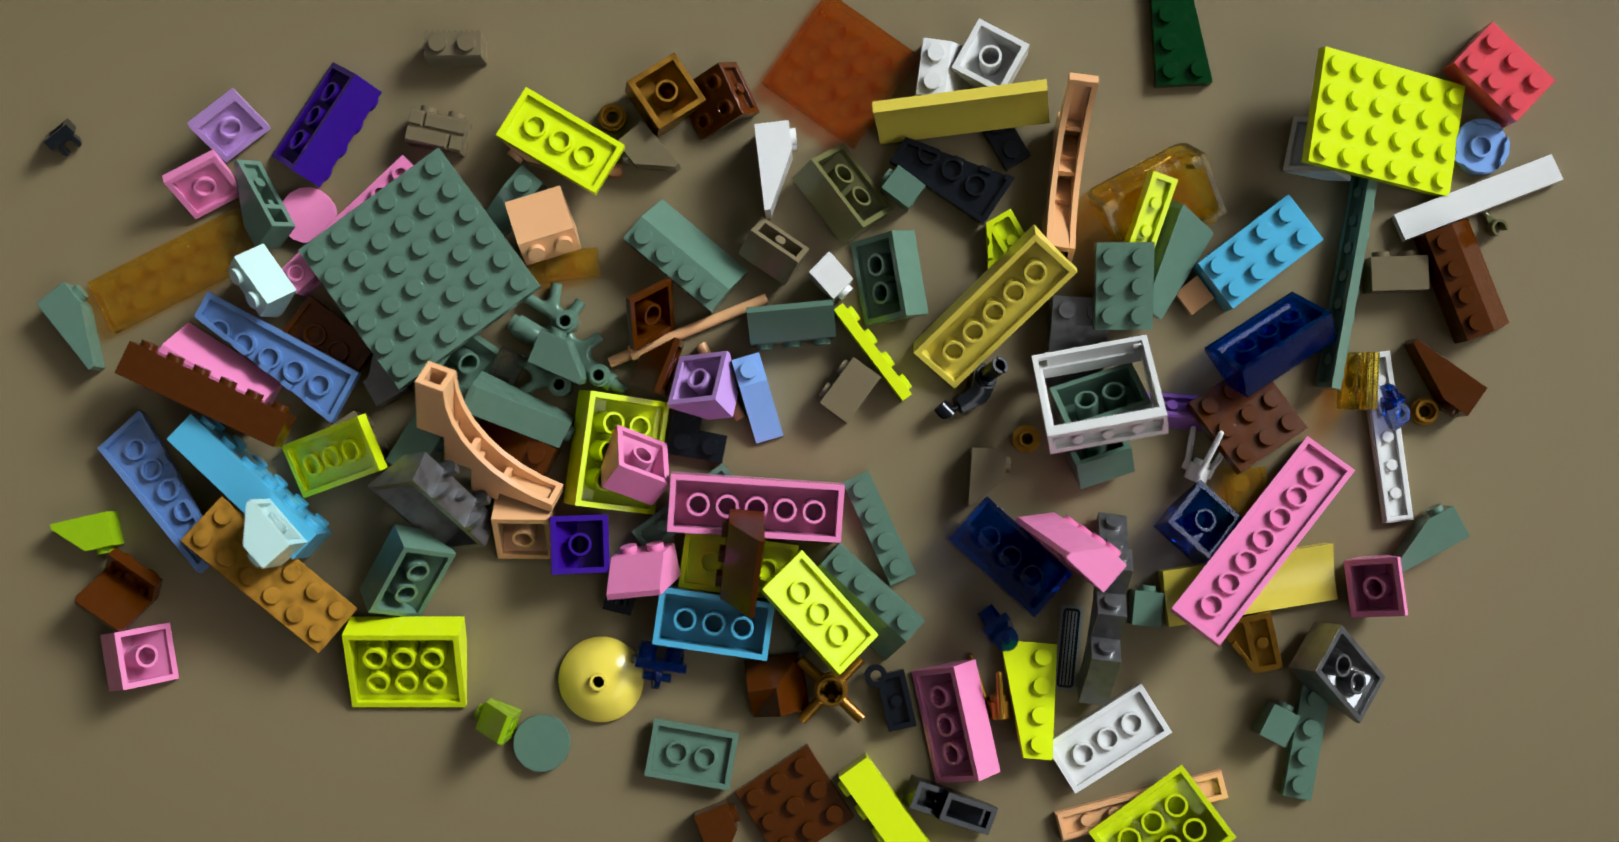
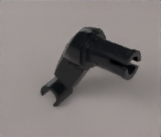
(977, 391)

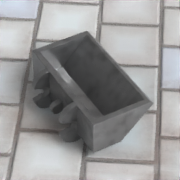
(435, 501)

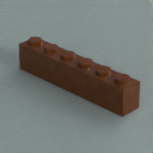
(206, 394)

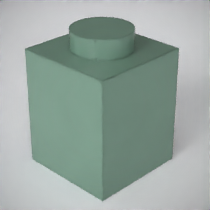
(901, 187)
(1145, 606)
(1276, 722)

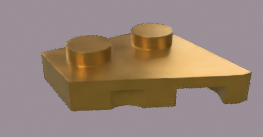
(1256, 642)

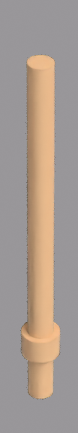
(689, 330)

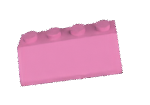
(207, 351)
(1075, 547)
(956, 722)

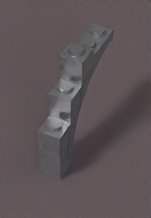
(1107, 619)

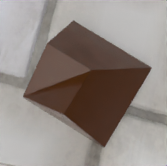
(650, 313)
(657, 366)
(776, 685)

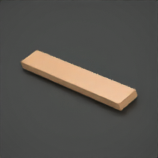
(1080, 819)

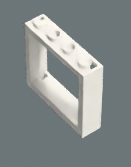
(1108, 428)

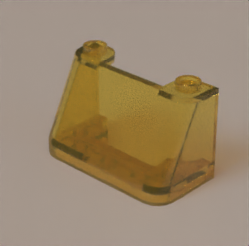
(1196, 189)

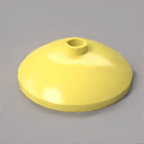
(611, 661)

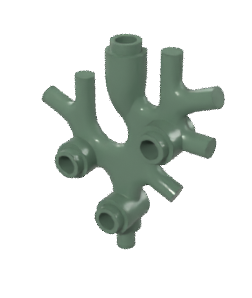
(528, 331)

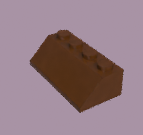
(1462, 281)

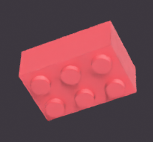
(1498, 75)

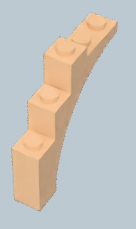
(1067, 162)
(445, 414)

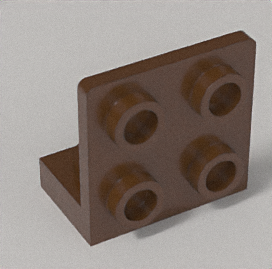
(726, 99)

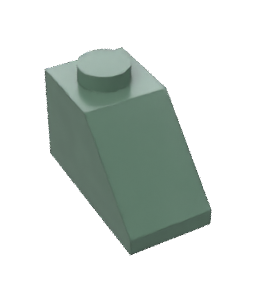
(558, 355)

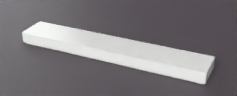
(1477, 198)
(1389, 456)

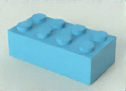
(1257, 253)
(708, 624)

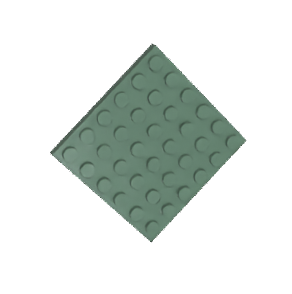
(419, 268)

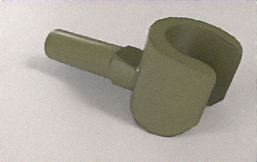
(1491, 222)

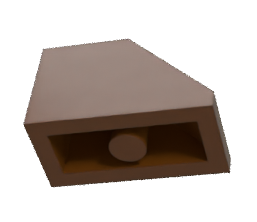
(717, 822)

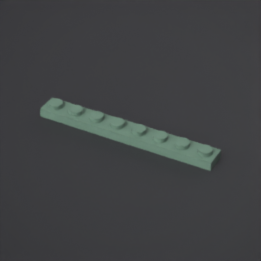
(1347, 281)

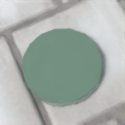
(542, 742)

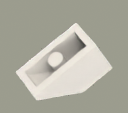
(831, 278)

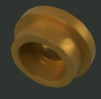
(612, 108)
(1431, 407)
(1017, 439)

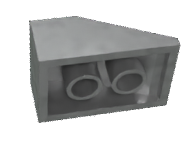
(1071, 326)
(1337, 669)

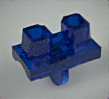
(999, 629)
(646, 659)

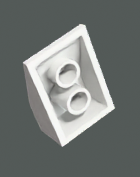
(774, 148)

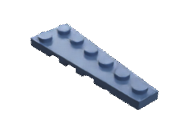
(298, 367)
(153, 478)

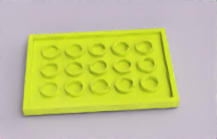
(1383, 122)

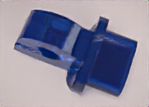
(1391, 403)

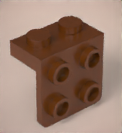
(120, 591)

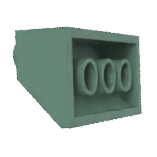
(686, 255)
(873, 599)

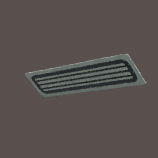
(1068, 647)

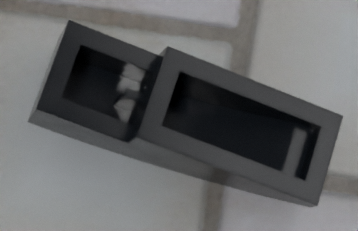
(949, 805)

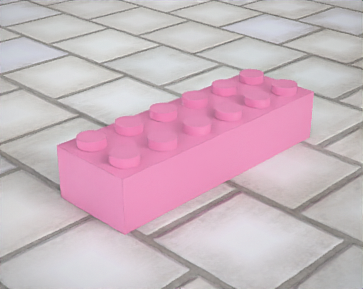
(791, 507)

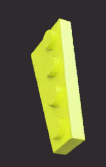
(1032, 694)

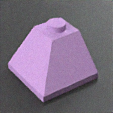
(705, 386)

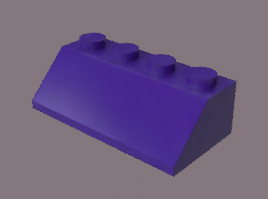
(327, 124)

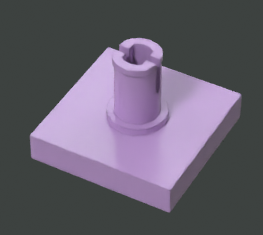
(229, 125)

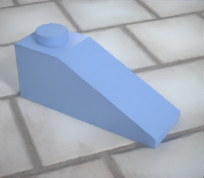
(757, 397)

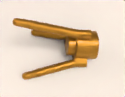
(999, 704)

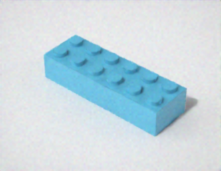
(245, 476)

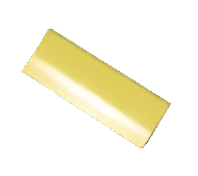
(962, 111)
(994, 307)
(1301, 580)

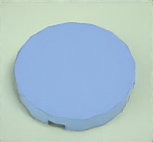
(1481, 147)

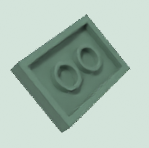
(1123, 285)
(691, 754)

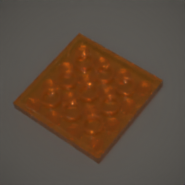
(839, 69)

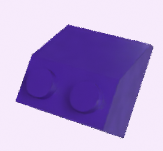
(579, 544)

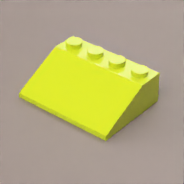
(594, 424)
(406, 661)
(1166, 812)

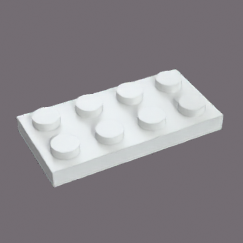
(1108, 737)

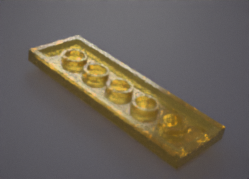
(171, 271)

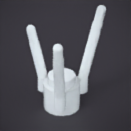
(1199, 468)

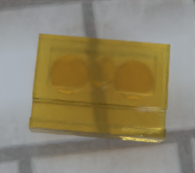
(1360, 382)
(1244, 489)

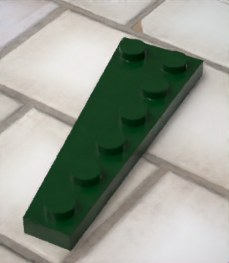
(1177, 45)

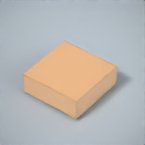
(1194, 295)

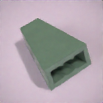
(1176, 253)
(518, 410)

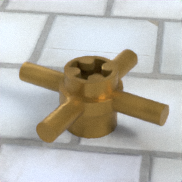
(830, 700)

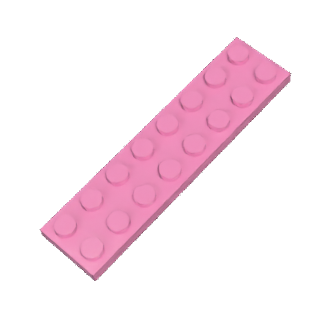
(1262, 541)

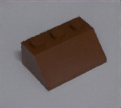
(741, 559)

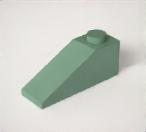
(518, 185)
(261, 206)
(75, 321)
(1431, 535)

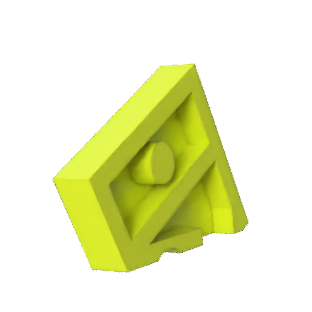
(1001, 235)

